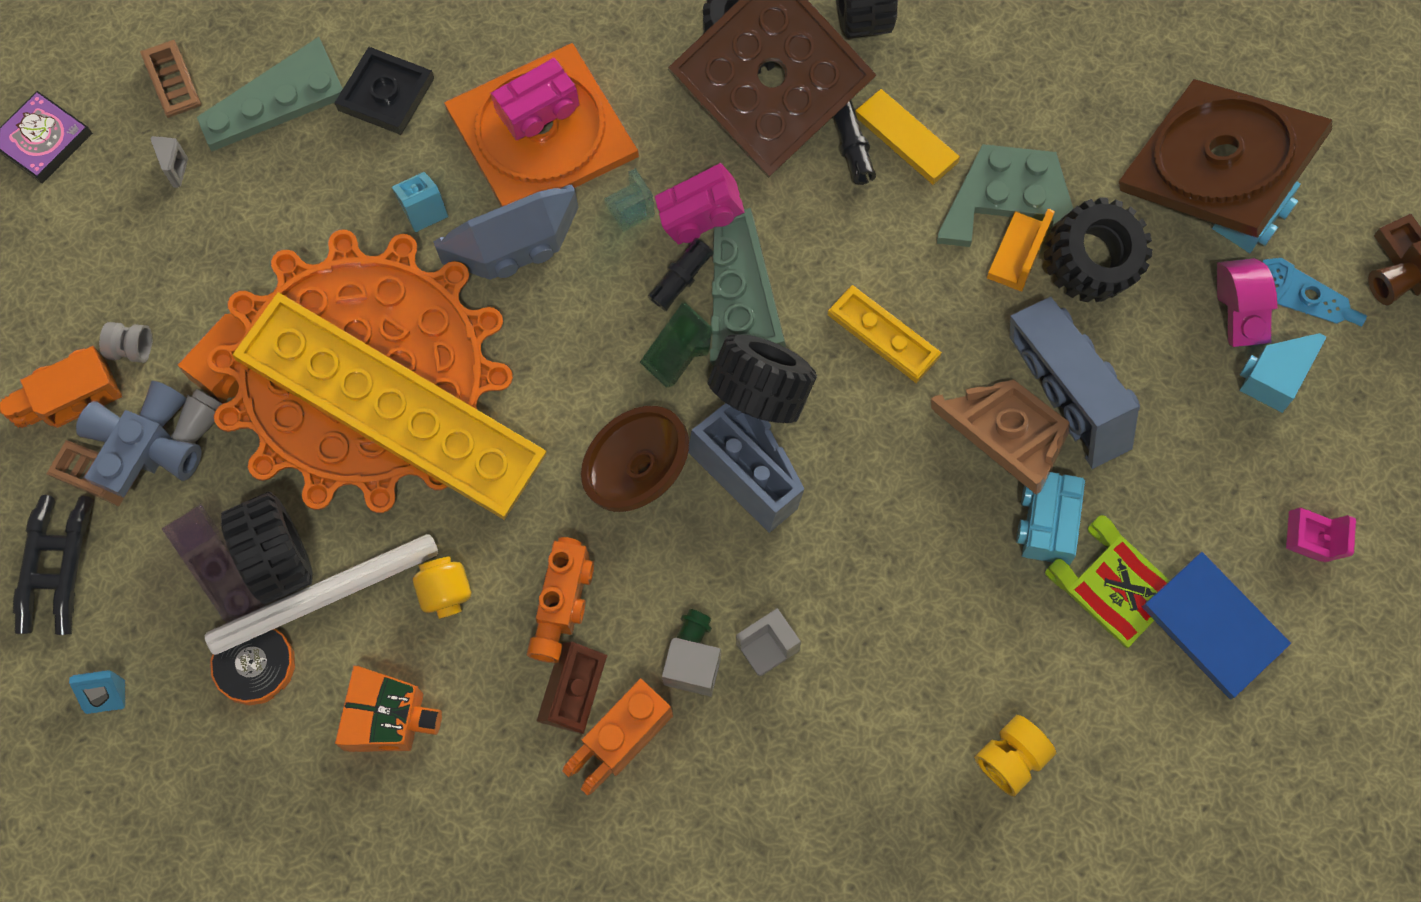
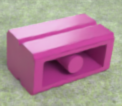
(535, 99)
(699, 204)

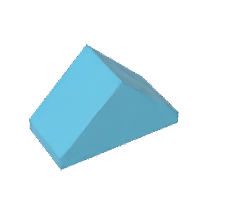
(420, 201)

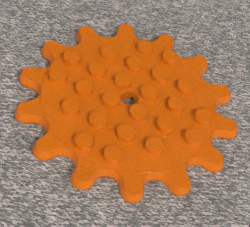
(390, 308)

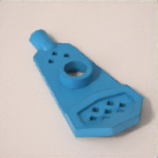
(1292, 294)

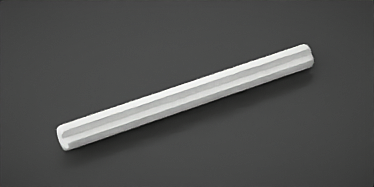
(320, 594)

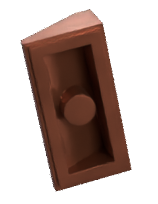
(572, 688)

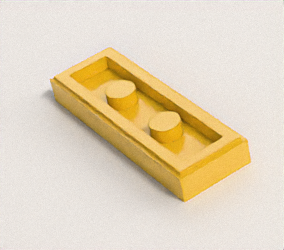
(907, 136)
(884, 334)

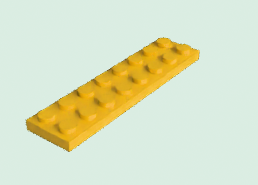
(390, 405)

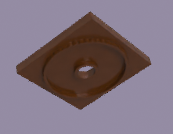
(765, 120)
(1232, 189)

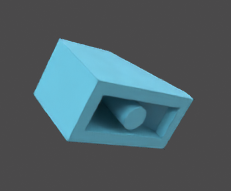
(1280, 370)

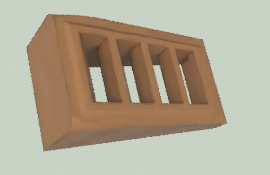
(163, 54)
(64, 459)

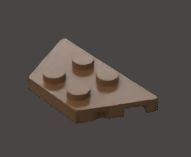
(1009, 428)

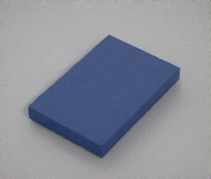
(1216, 625)

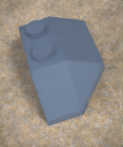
(512, 234)

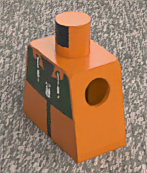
(383, 714)

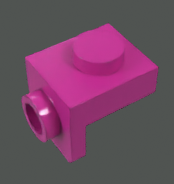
(1319, 536)

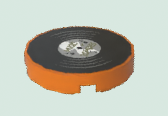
(254, 669)

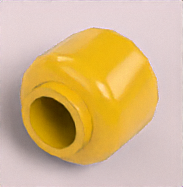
(441, 587)

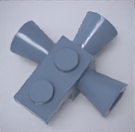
(137, 441)

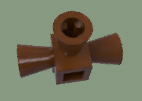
(1403, 246)

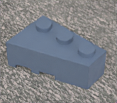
(748, 464)

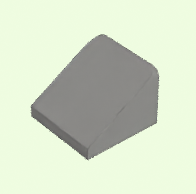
(171, 158)

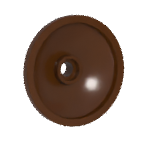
(635, 458)

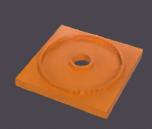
(568, 154)

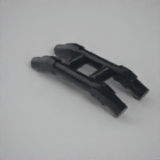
(62, 583)

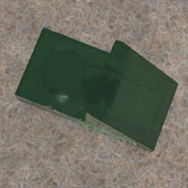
(676, 346)

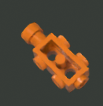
(563, 598)

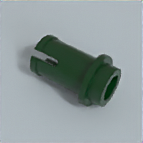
(694, 626)

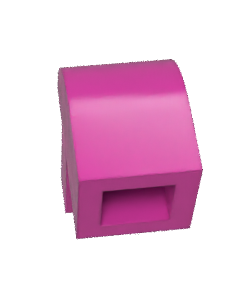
(1250, 297)

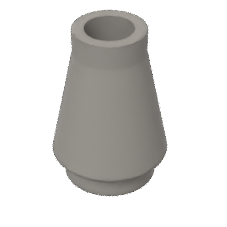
(195, 417)

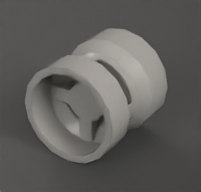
(121, 341)

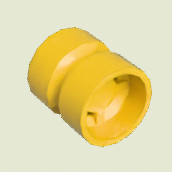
(1018, 752)

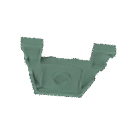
(1003, 183)

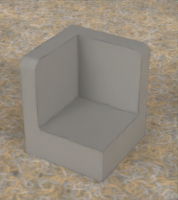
(768, 642)
(691, 666)

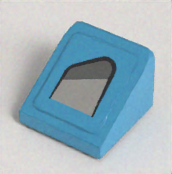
(99, 691)

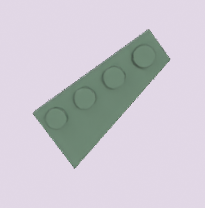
(278, 95)
(741, 286)

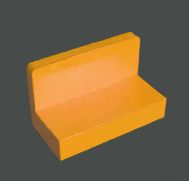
(1019, 250)

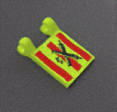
(1113, 585)

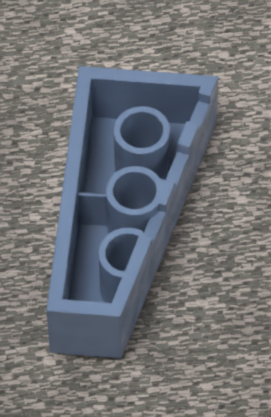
(1076, 380)

